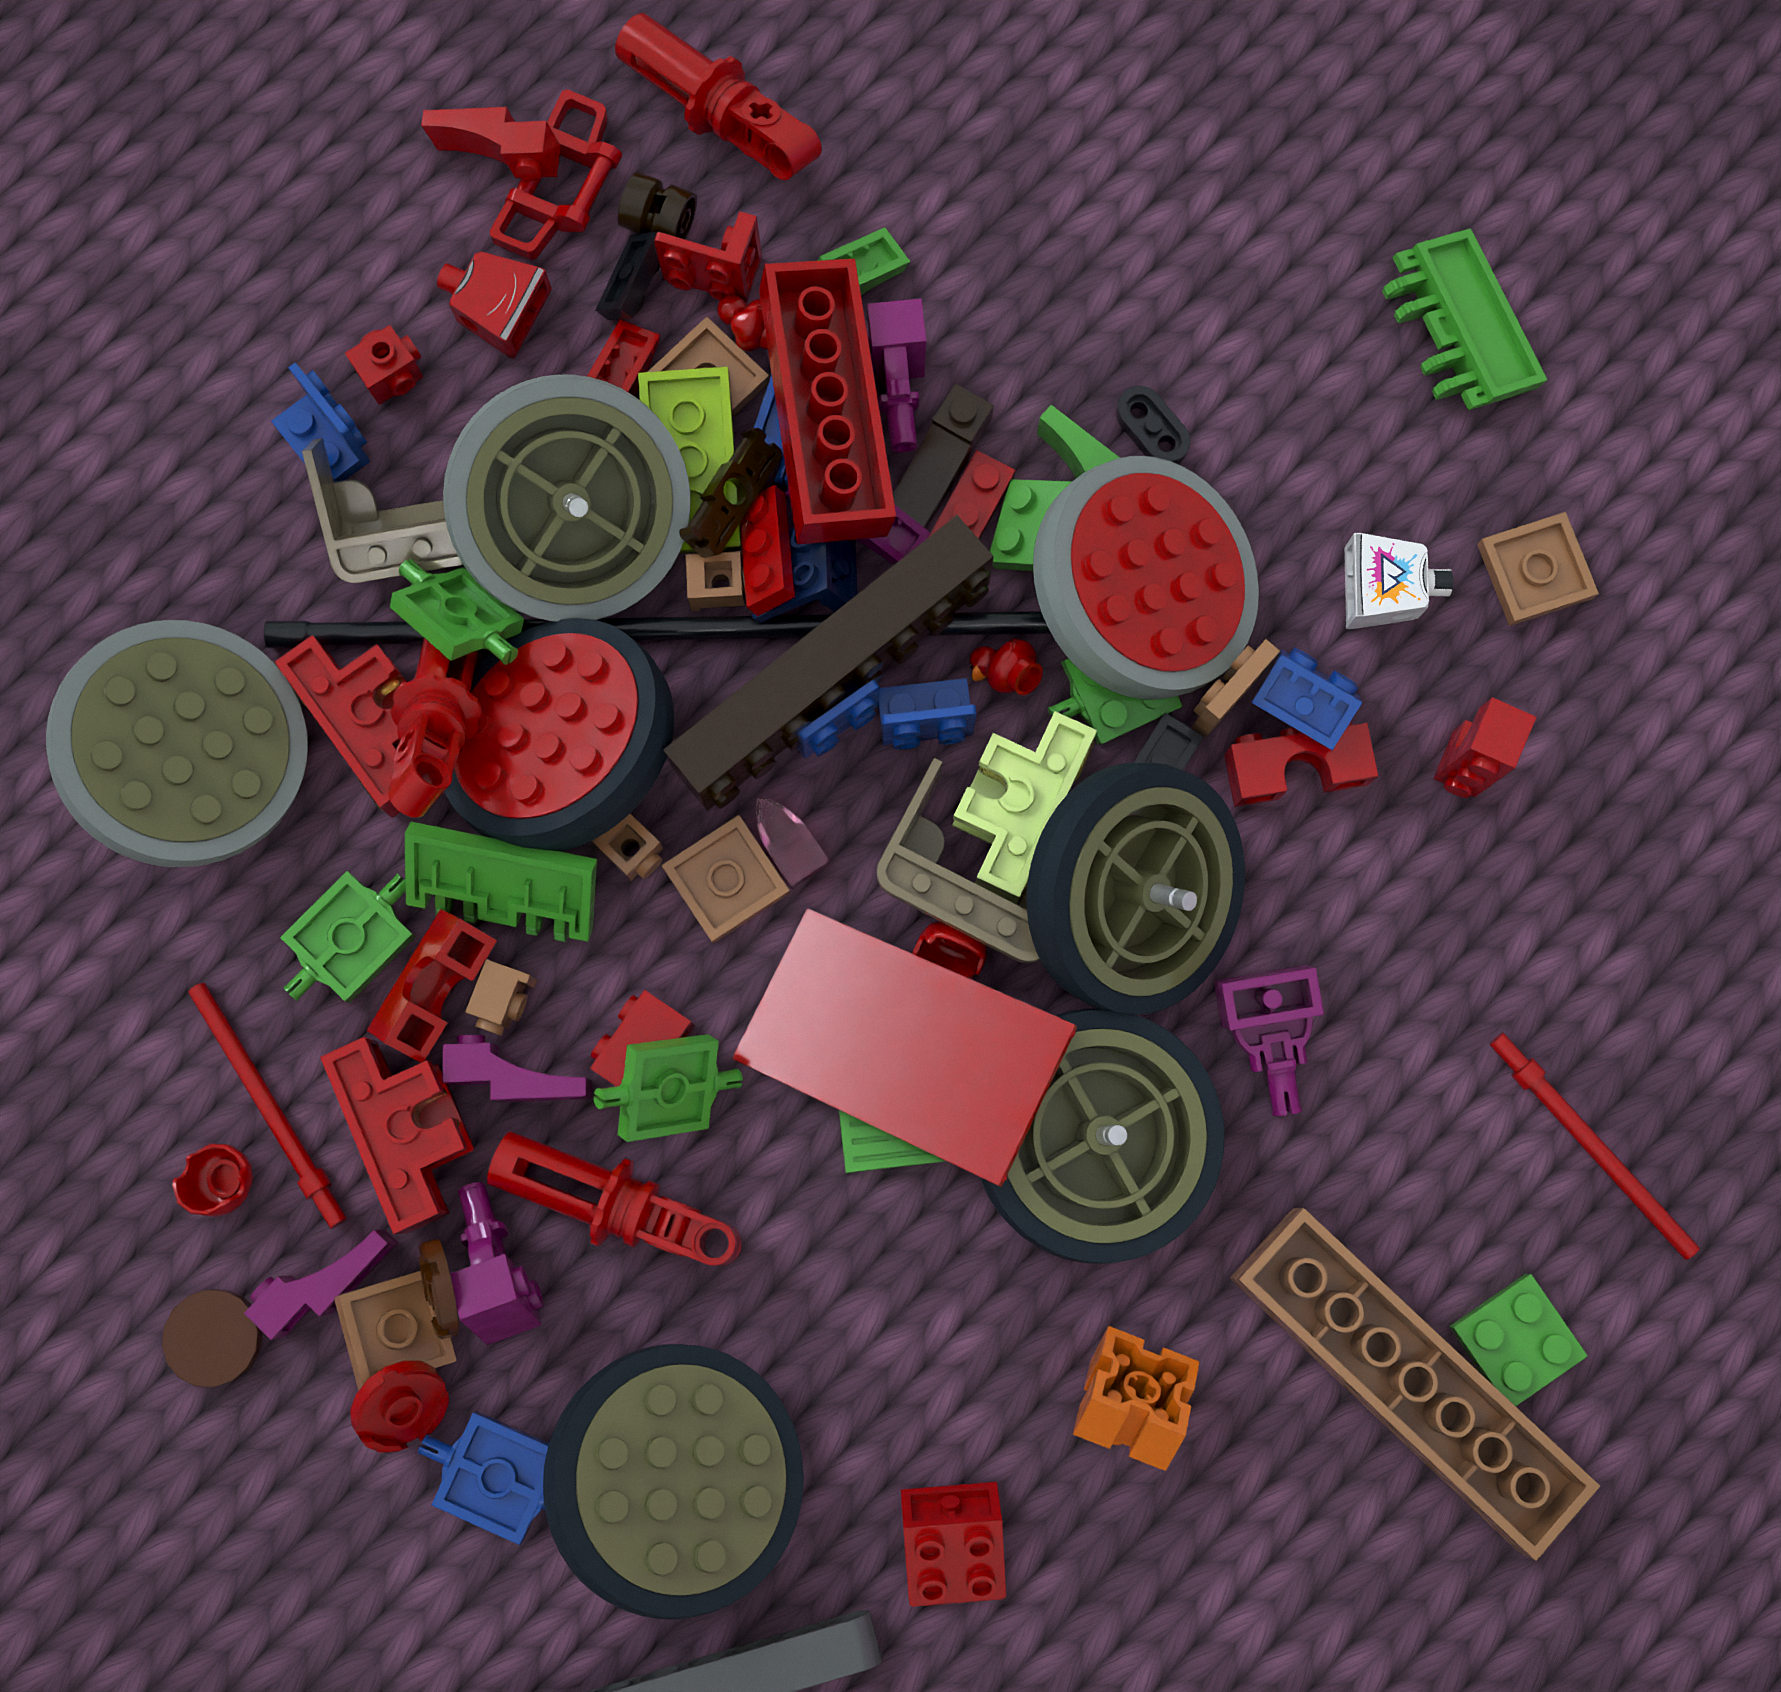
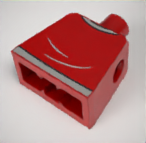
(496, 298)

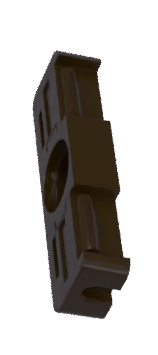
(718, 518)

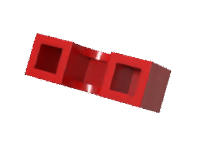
(1484, 749)
(1258, 764)
(412, 1010)

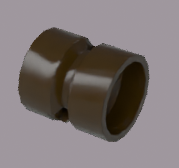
(650, 207)

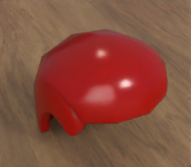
(951, 949)
(214, 1181)

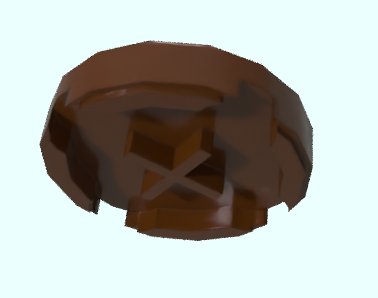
(438, 1288)
(211, 1338)

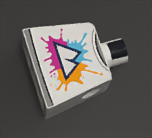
(1389, 581)

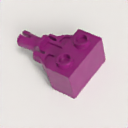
(898, 354)
(1270, 1016)
(493, 1292)

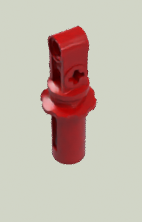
(718, 97)
(433, 722)
(624, 1209)

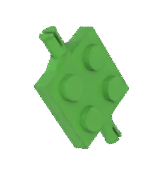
(456, 613)
(1107, 710)
(347, 937)
(667, 1087)

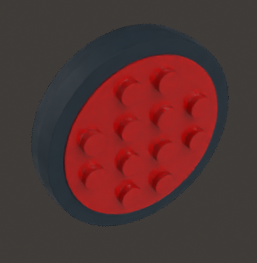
(563, 736)

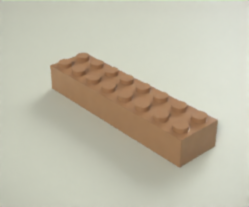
(1415, 1383)

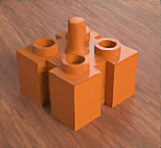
(1137, 1398)

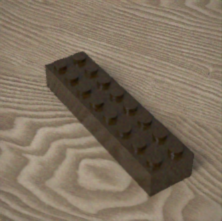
(832, 664)

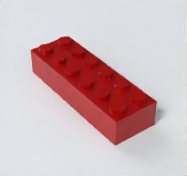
(826, 401)

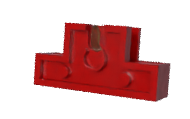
(351, 709)
(401, 1129)

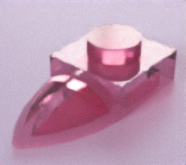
(788, 842)

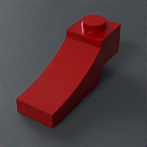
(525, 146)

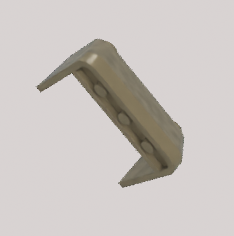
(371, 542)
(913, 877)

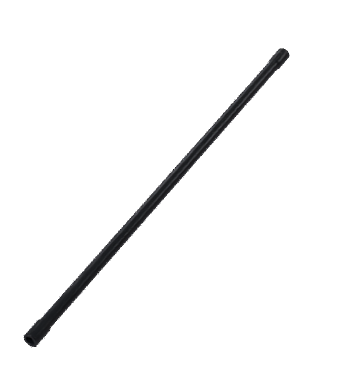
(292, 633)

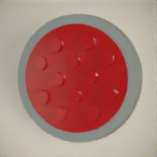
(1146, 578)

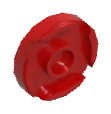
(399, 1406)

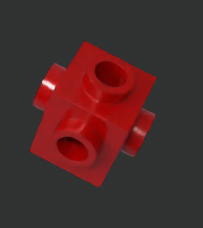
(386, 363)

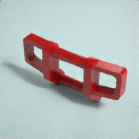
(566, 218)

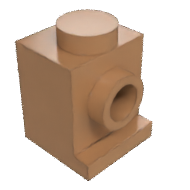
(703, 574)
(628, 831)
(499, 997)

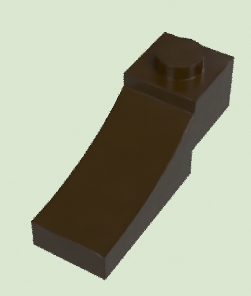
(942, 454)

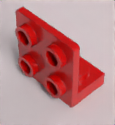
(710, 269)
(953, 1544)

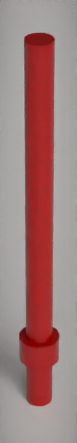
(1531, 1076)
(313, 1181)

